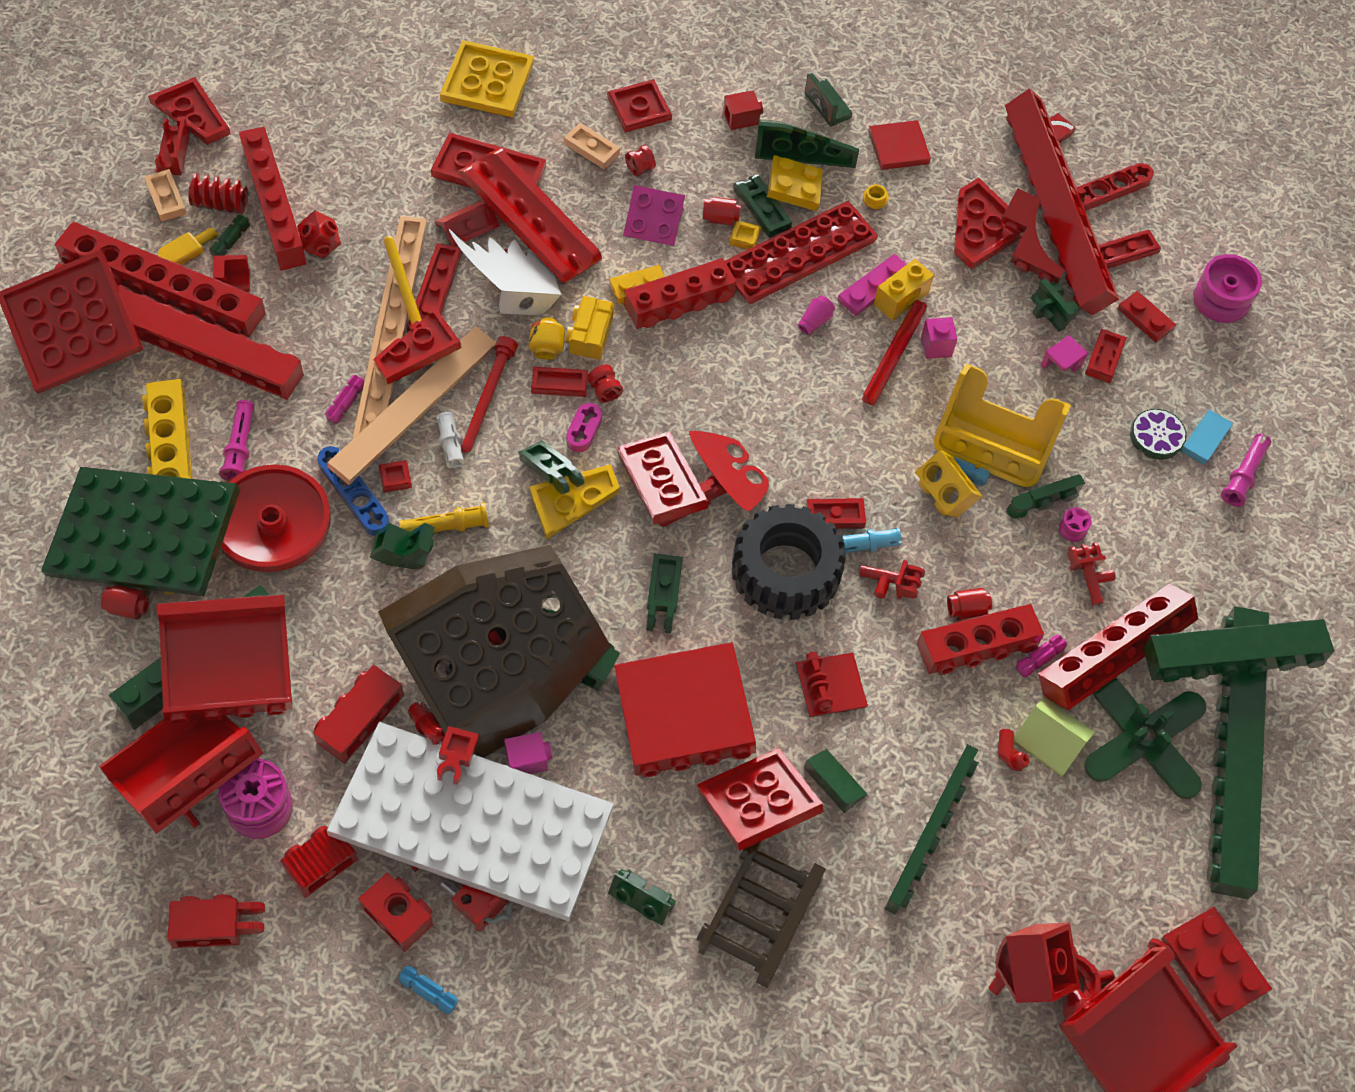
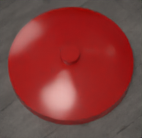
(276, 519)

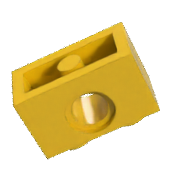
(903, 288)

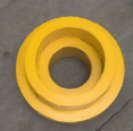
(875, 191)

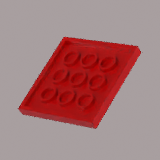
(69, 321)

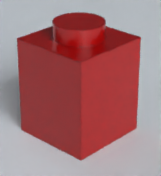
(742, 109)

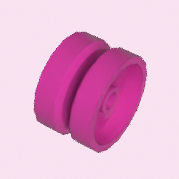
(1227, 288)

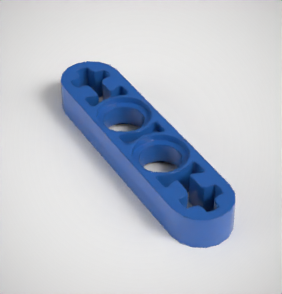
(351, 492)

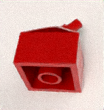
(1037, 964)

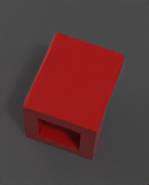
(232, 270)

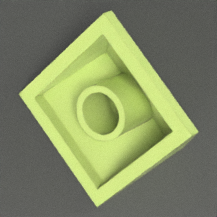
(1053, 736)

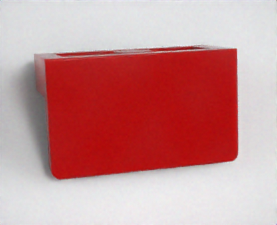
(468, 222)

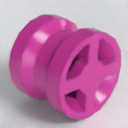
(1078, 518)

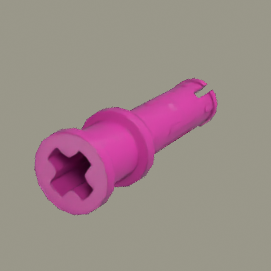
(243, 413)
(1243, 478)

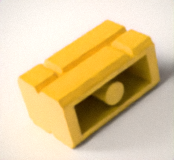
(590, 328)

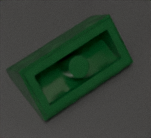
(834, 780)

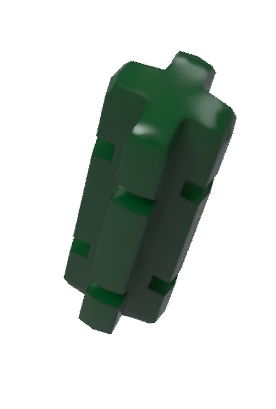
(229, 236)

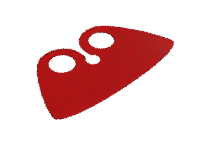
(714, 453)

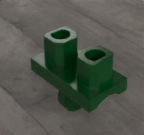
(1052, 305)

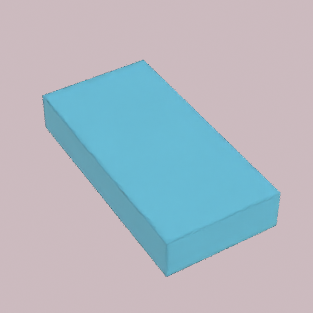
(1206, 437)

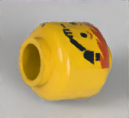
(546, 339)

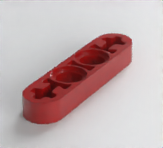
(1112, 191)

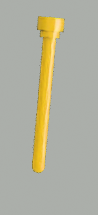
(402, 280)

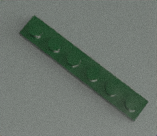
(928, 841)

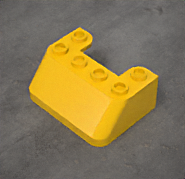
(995, 436)

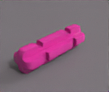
(344, 399)
(1041, 655)

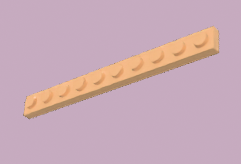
(391, 320)

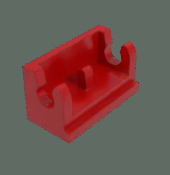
(173, 147)

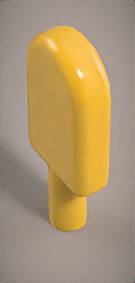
(186, 246)

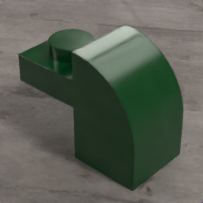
(403, 548)

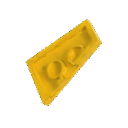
(560, 511)

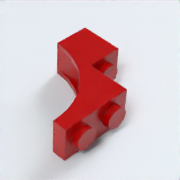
(1029, 253)

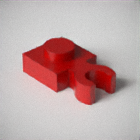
(456, 750)

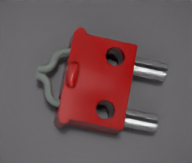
(482, 906)

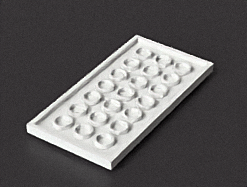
(487, 832)

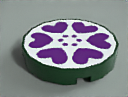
(1158, 434)

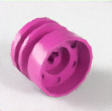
(258, 814)

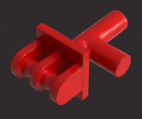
(1088, 565)
(908, 576)

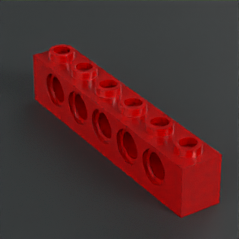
(1116, 647)

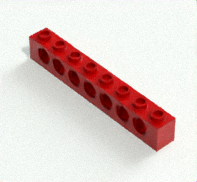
(166, 280)

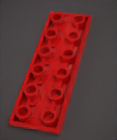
(531, 215)
(800, 251)

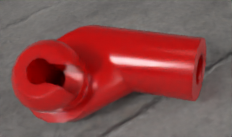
(1011, 757)

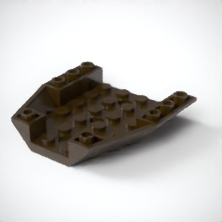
(504, 686)

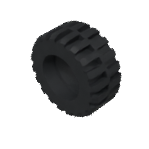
(788, 594)

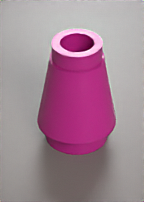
(817, 313)

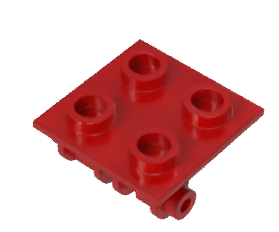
(831, 684)

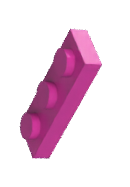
(863, 292)

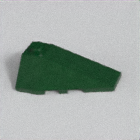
(801, 145)

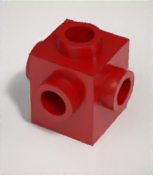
(319, 234)

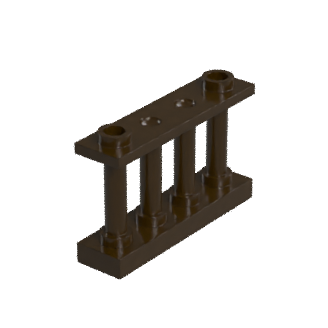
(778, 936)

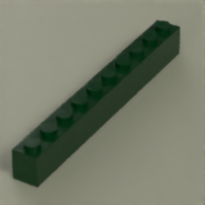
(1239, 774)

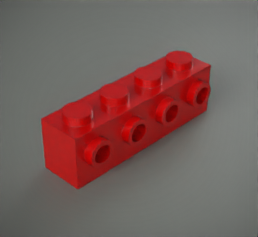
(679, 293)

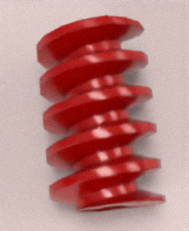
(218, 195)

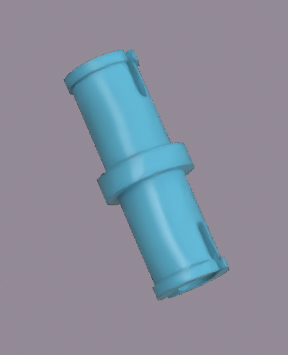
(872, 540)

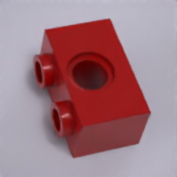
(403, 928)

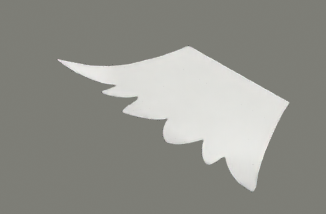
(515, 276)

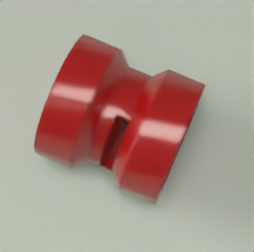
(604, 381)

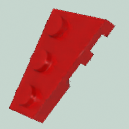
(193, 103)
(421, 346)

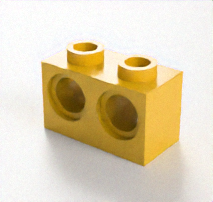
(952, 479)

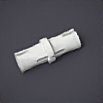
(450, 439)

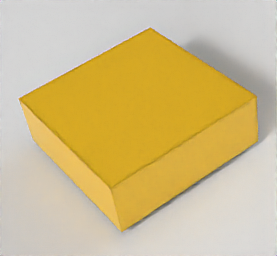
(744, 235)

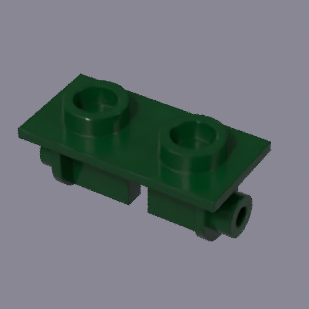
(630, 890)

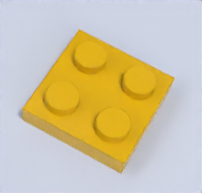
(795, 183)

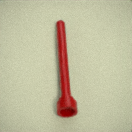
(504, 350)

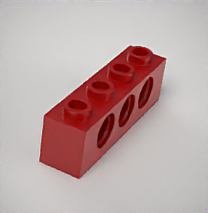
(1017, 621)

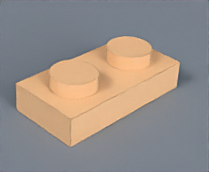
(592, 146)
(165, 195)

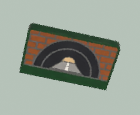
(826, 100)

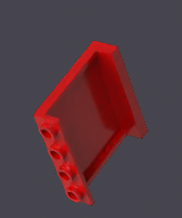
(224, 658)
(685, 709)
(179, 766)
(1146, 1031)

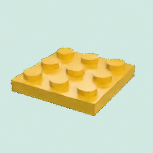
(487, 78)

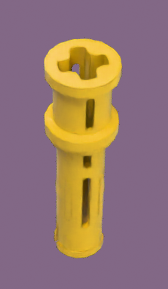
(458, 519)

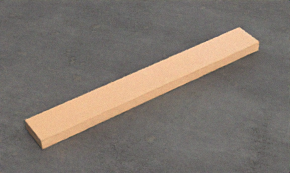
(410, 406)

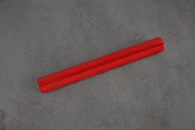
(894, 352)

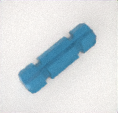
(979, 475)
(428, 989)

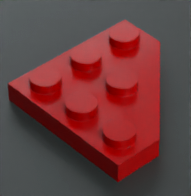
(979, 224)

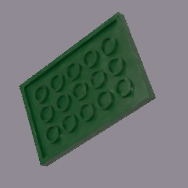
(141, 531)

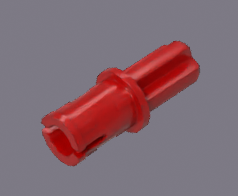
(426, 722)

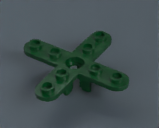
(1131, 746)

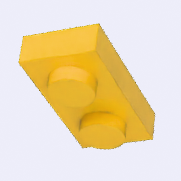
(633, 279)

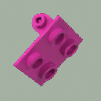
(654, 215)

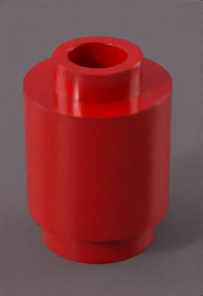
(721, 211)
(125, 601)
(969, 603)

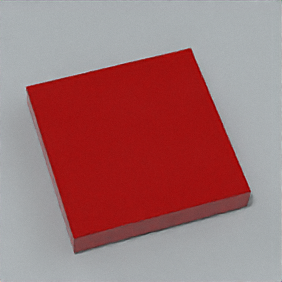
(639, 105)
(899, 145)

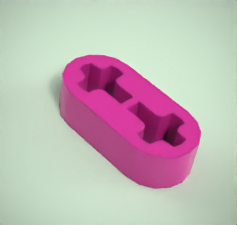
(578, 424)

